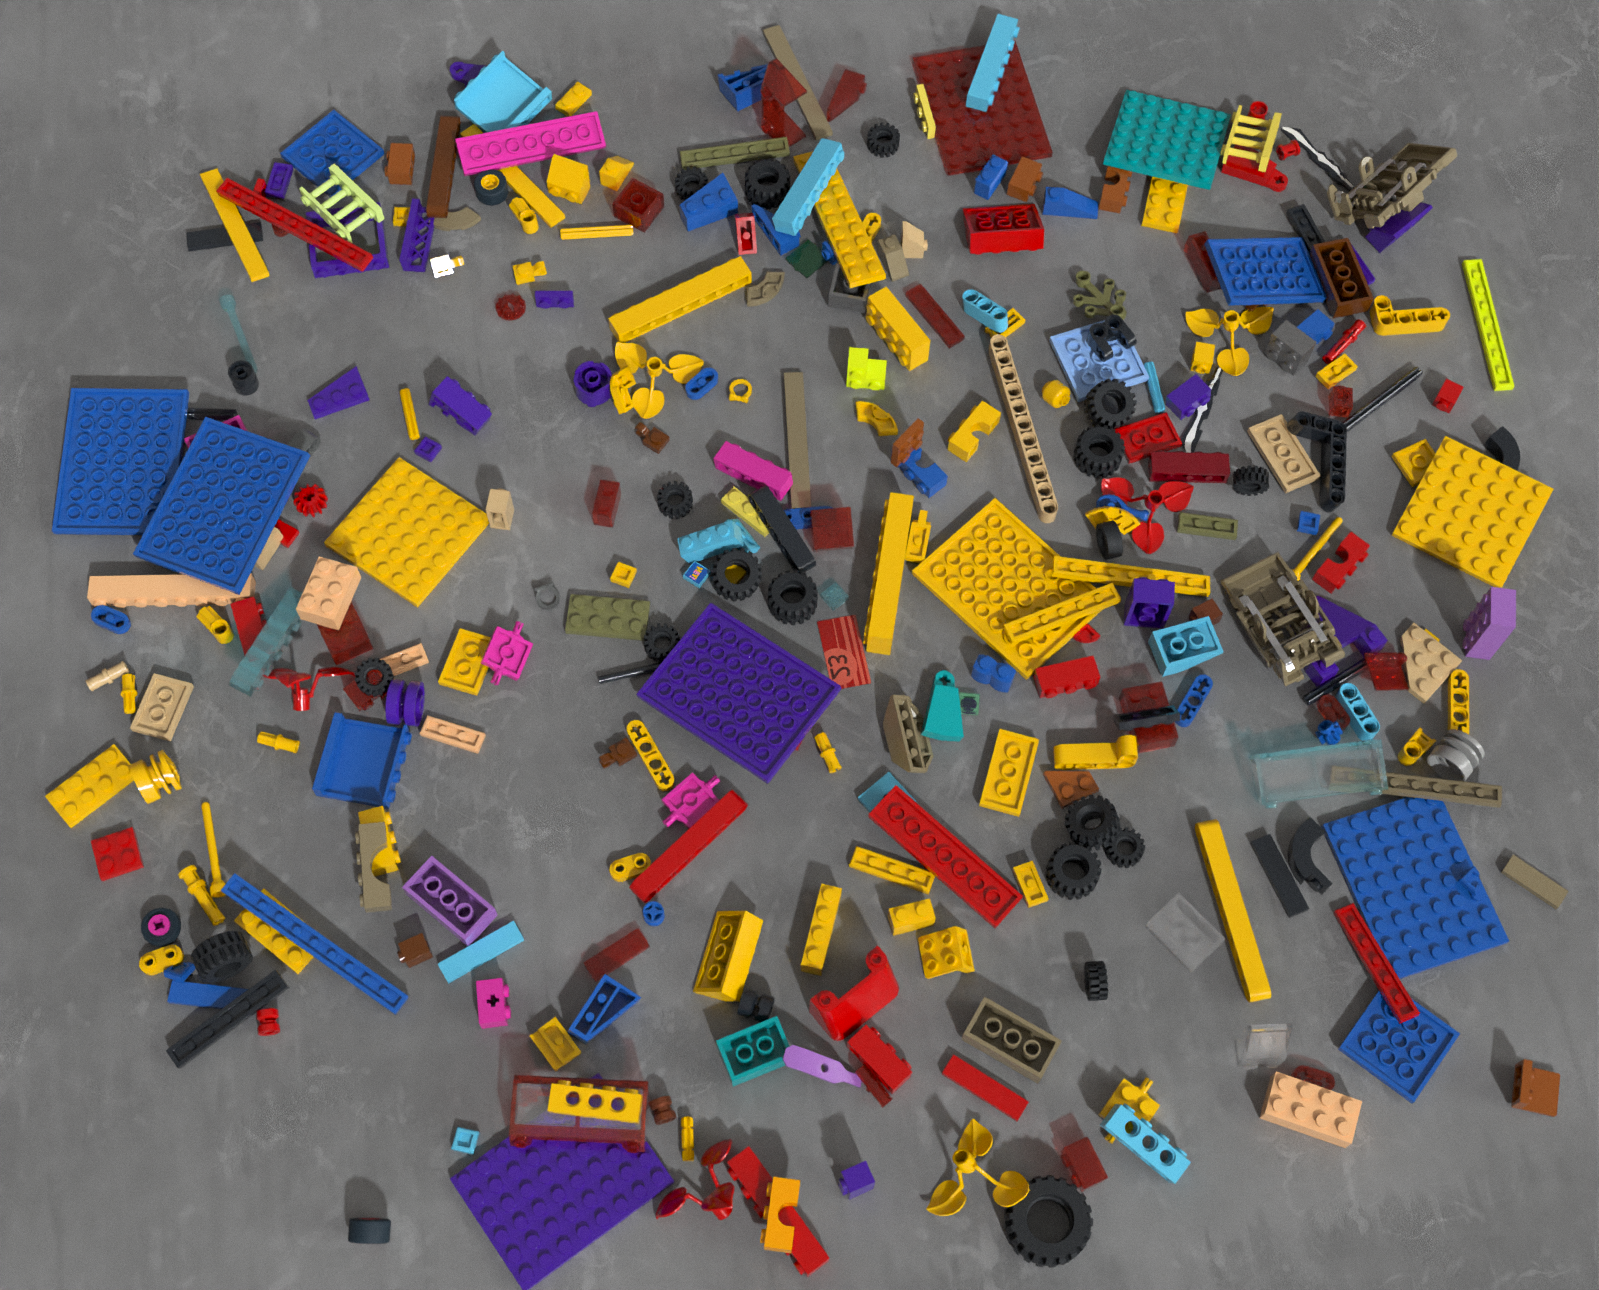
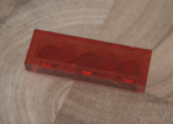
(616, 955)

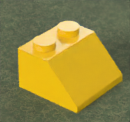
(568, 179)

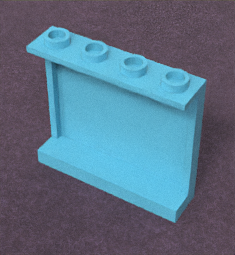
(501, 97)

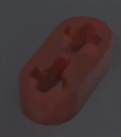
(1334, 711)
(1314, 1073)

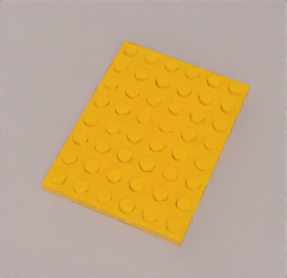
(998, 574)

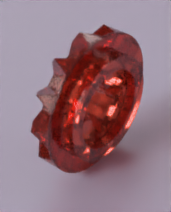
(505, 312)

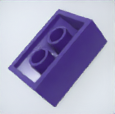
(1396, 226)

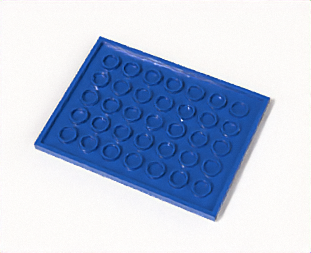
(118, 458)
(222, 505)
(1405, 879)

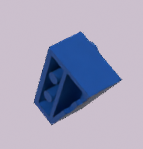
(742, 88)
(709, 204)
(602, 1008)

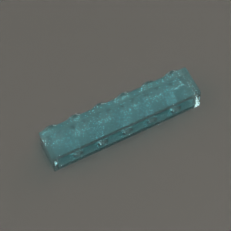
(268, 645)

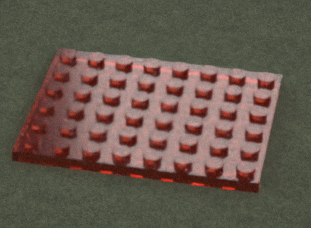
(971, 136)

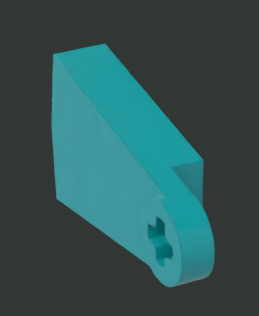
(943, 710)

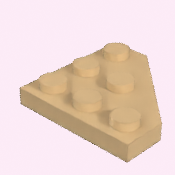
(1426, 663)

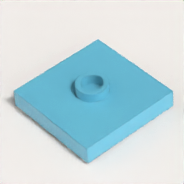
(879, 790)

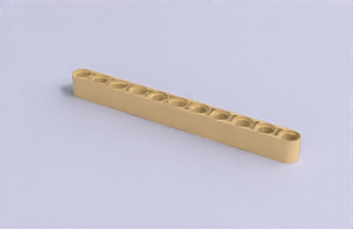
(1021, 435)

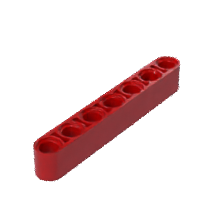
(688, 846)

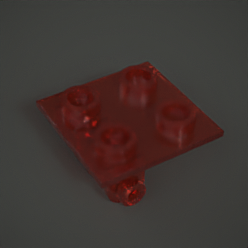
(1387, 670)

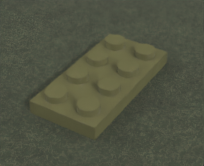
(607, 617)

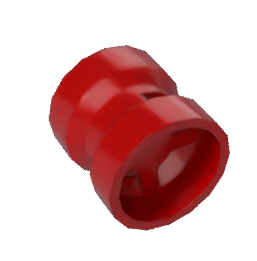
(1257, 110)
(268, 1022)

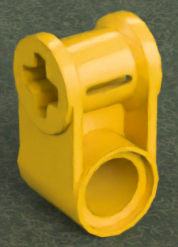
(1417, 746)

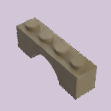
(372, 840)

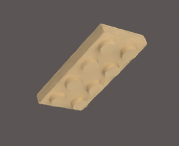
(1283, 454)

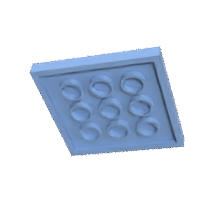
(1084, 367)

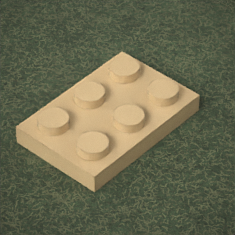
(162, 707)

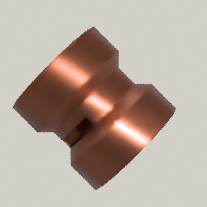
(662, 1110)

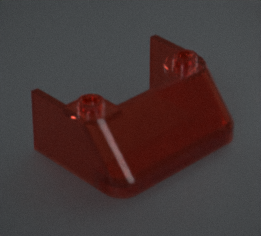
(777, 91)

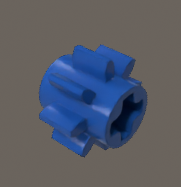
(1329, 732)

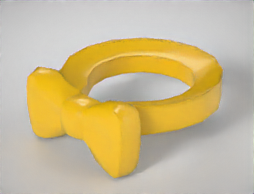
(733, 397)

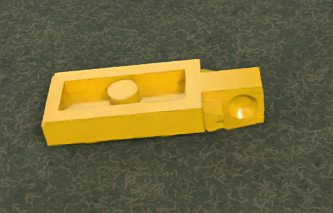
(918, 538)

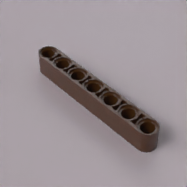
(443, 167)

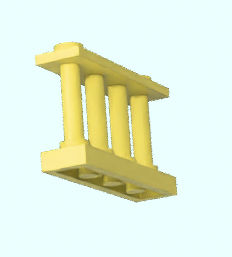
(1265, 146)

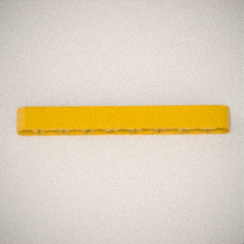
(1232, 911)

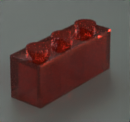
(1200, 261)

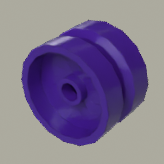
(405, 702)

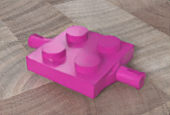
(506, 653)
(690, 800)

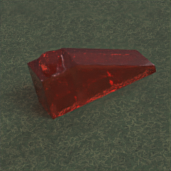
(847, 93)

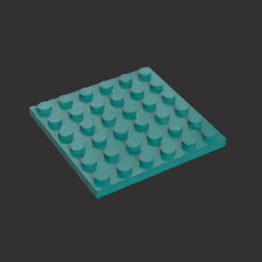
(1167, 139)

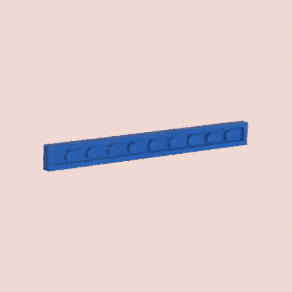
(315, 944)

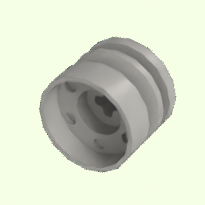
(1455, 756)

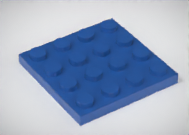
(330, 143)
(1397, 1053)

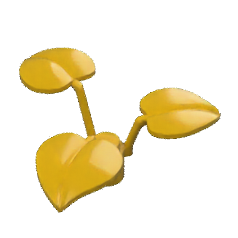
(1205, 320)
(646, 401)
(975, 1142)

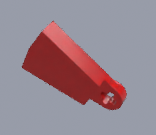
(1248, 170)

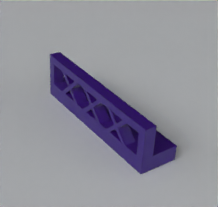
(413, 238)

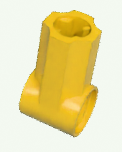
(524, 215)
(215, 625)

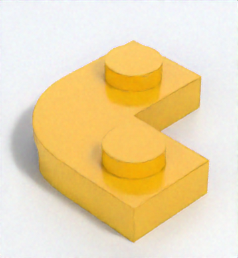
(619, 385)

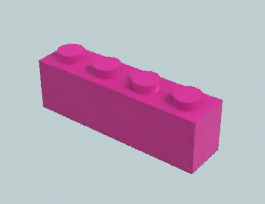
(753, 469)

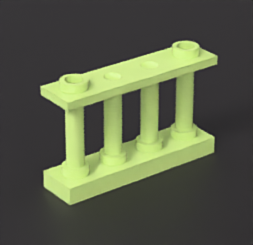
(349, 188)

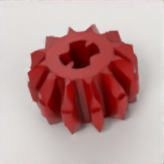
(317, 498)

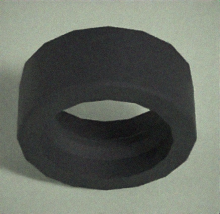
(1109, 540)

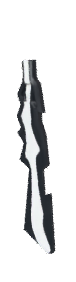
(1318, 157)
(1193, 434)

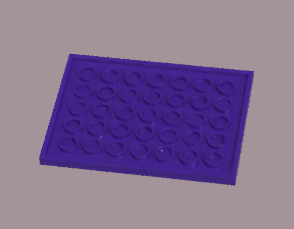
(739, 692)
(555, 1198)

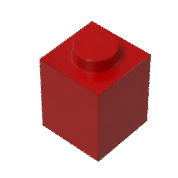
(1447, 396)

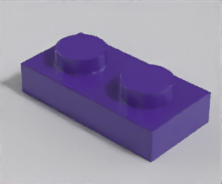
(279, 180)
(549, 299)

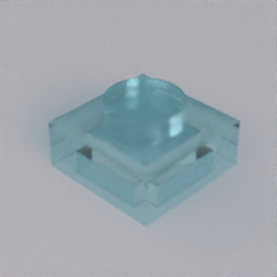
(834, 596)

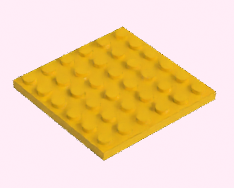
(1472, 512)
(408, 532)

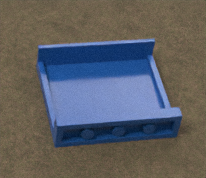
(361, 762)

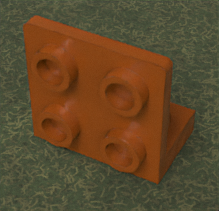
(1535, 1089)

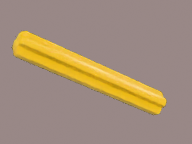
(595, 232)

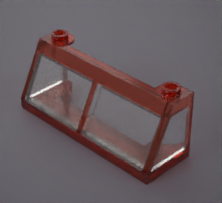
(532, 1120)

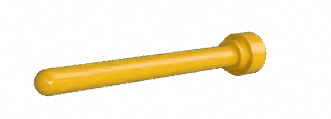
(1317, 546)
(218, 883)

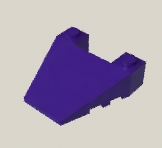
(1348, 629)

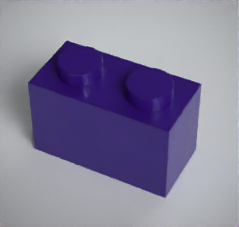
(1188, 397)
(856, 1180)

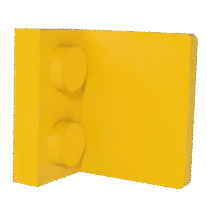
(946, 952)

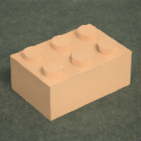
(328, 593)

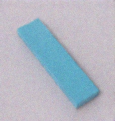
(481, 952)

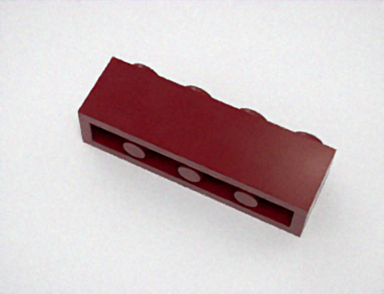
(1188, 467)

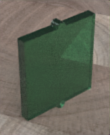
(806, 259)

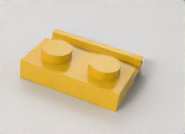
(555, 1044)

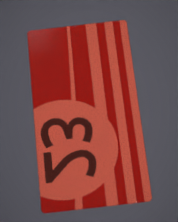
(844, 651)

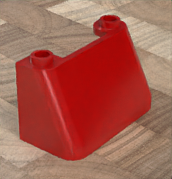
(859, 1004)

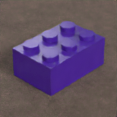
(1149, 603)

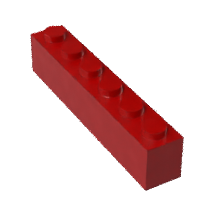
(754, 1182)

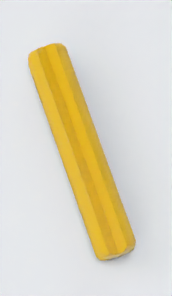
(409, 414)

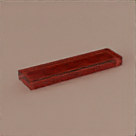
(935, 316)

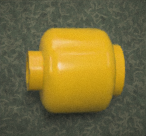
(1056, 394)

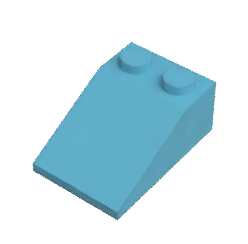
(1184, 645)

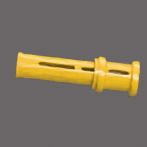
(198, 887)

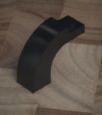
(1504, 448)
(1300, 856)

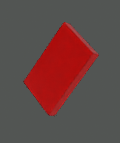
(1148, 436)

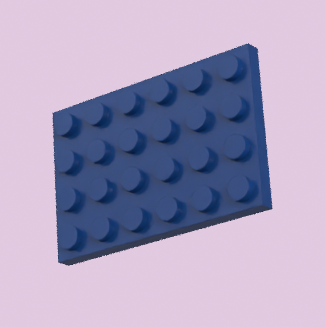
(1265, 271)

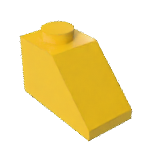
(614, 172)

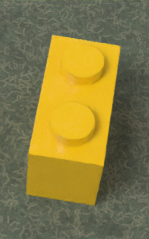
(911, 917)

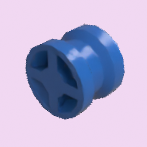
(653, 908)

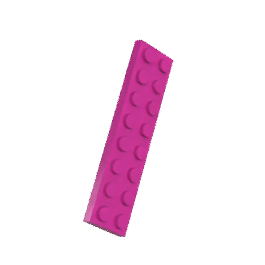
(530, 143)

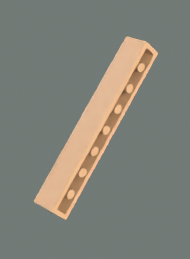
(161, 591)

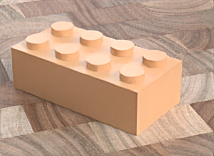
(1311, 1109)

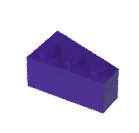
(460, 405)

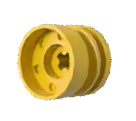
(153, 777)

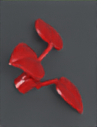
(1174, 496)
(301, 696)
(718, 1201)

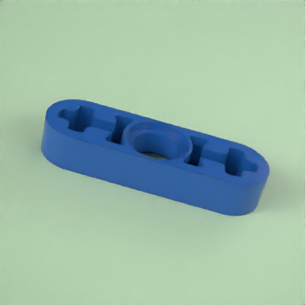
(1200, 696)

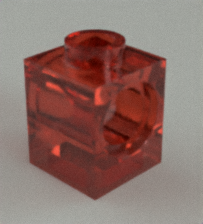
(1338, 407)

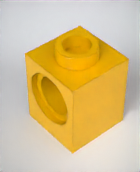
(1202, 357)

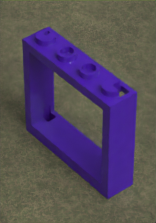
(338, 267)

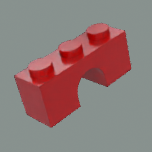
(1351, 551)

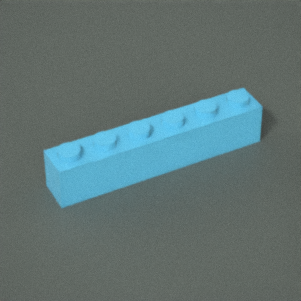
(992, 62)
(808, 187)

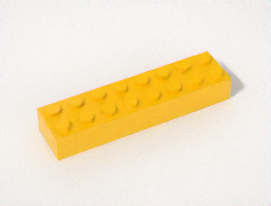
(888, 573)

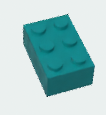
(753, 1051)

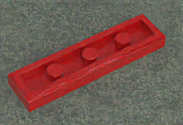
(985, 1088)

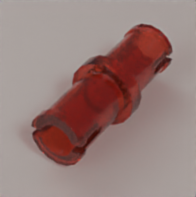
(873, 1085)

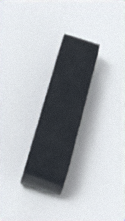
(781, 529)

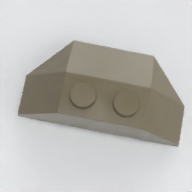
(903, 731)

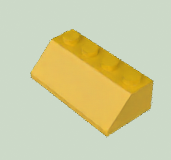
(728, 955)

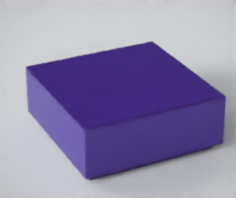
(428, 449)

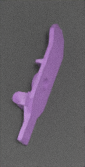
(811, 1062)

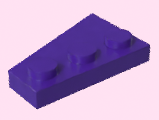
(339, 395)

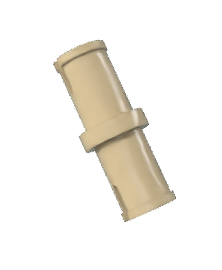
(107, 676)

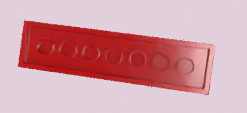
(945, 856)

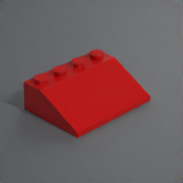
(1003, 229)

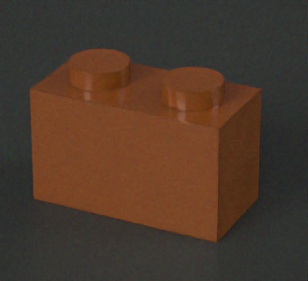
(400, 163)
(1024, 179)

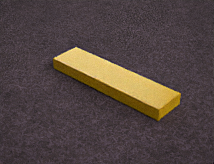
(892, 870)

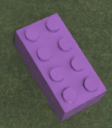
(1490, 623)
(450, 901)

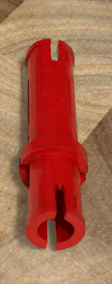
(1356, 328)

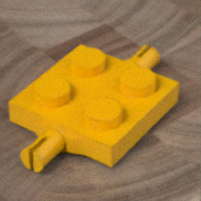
(1135, 1098)

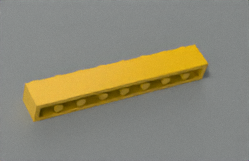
(680, 300)

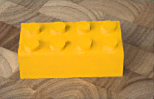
(897, 329)

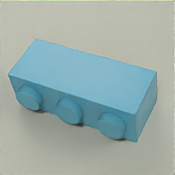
(710, 541)

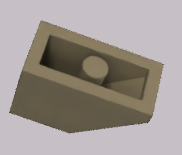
(892, 257)

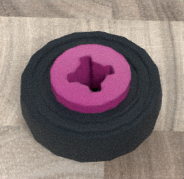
(166, 933)

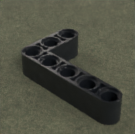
(1333, 454)

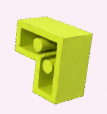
(864, 371)

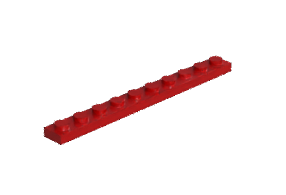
(295, 224)

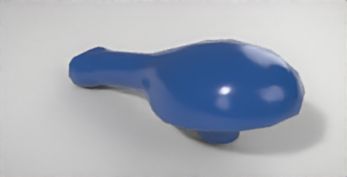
(1115, 501)

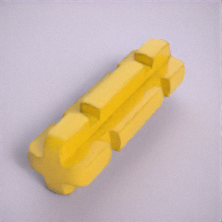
(687, 1138)

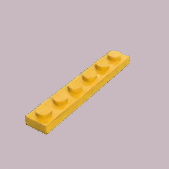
(1062, 613)

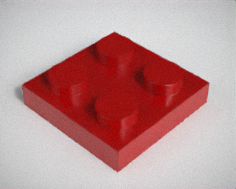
(117, 854)

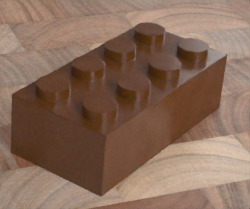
(1341, 278)

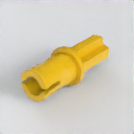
(128, 693)
(278, 742)
(827, 752)

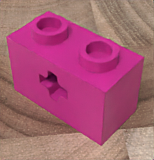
(486, 992)

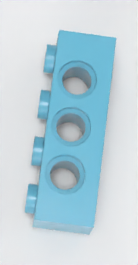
(1115, 1125)

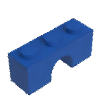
(928, 479)

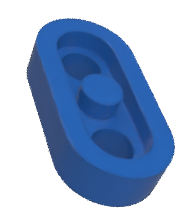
(700, 384)
(112, 619)

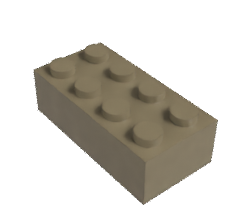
(1011, 1040)

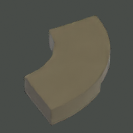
(457, 220)
(766, 289)

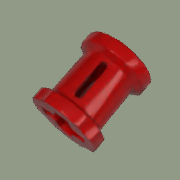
(1287, 150)

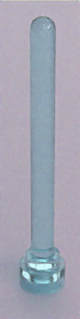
(228, 304)

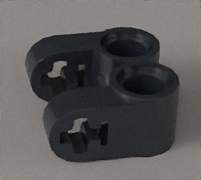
(1120, 332)

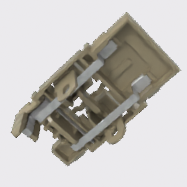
(1390, 185)
(1265, 590)

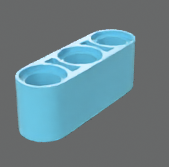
(985, 310)
(1357, 702)

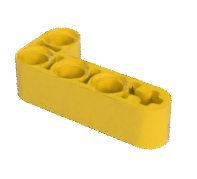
(1395, 322)
(1097, 755)

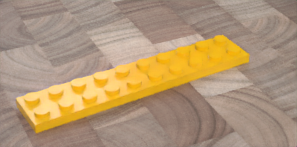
(845, 231)

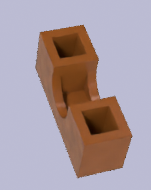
(1113, 195)

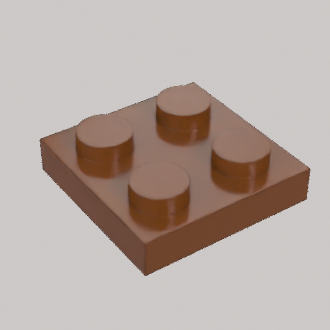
(907, 442)

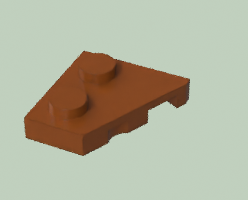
(1070, 785)

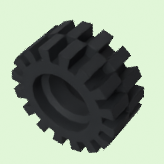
(883, 148)
(689, 176)
(1251, 480)
(675, 510)
(653, 634)
(373, 664)
(1126, 860)
(1096, 980)

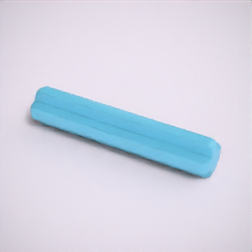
(1154, 388)

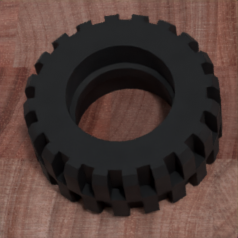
(1079, 1223)

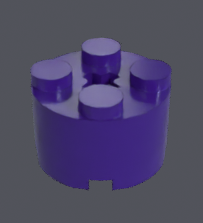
(592, 383)

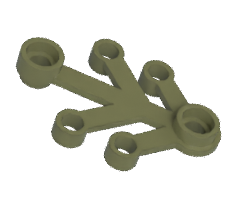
(1083, 281)

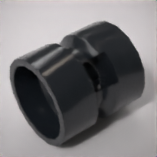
(243, 378)
(748, 1005)

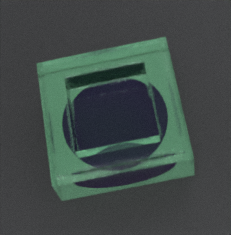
(969, 703)

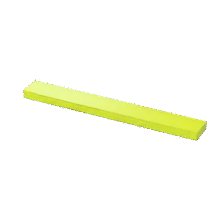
(1488, 325)

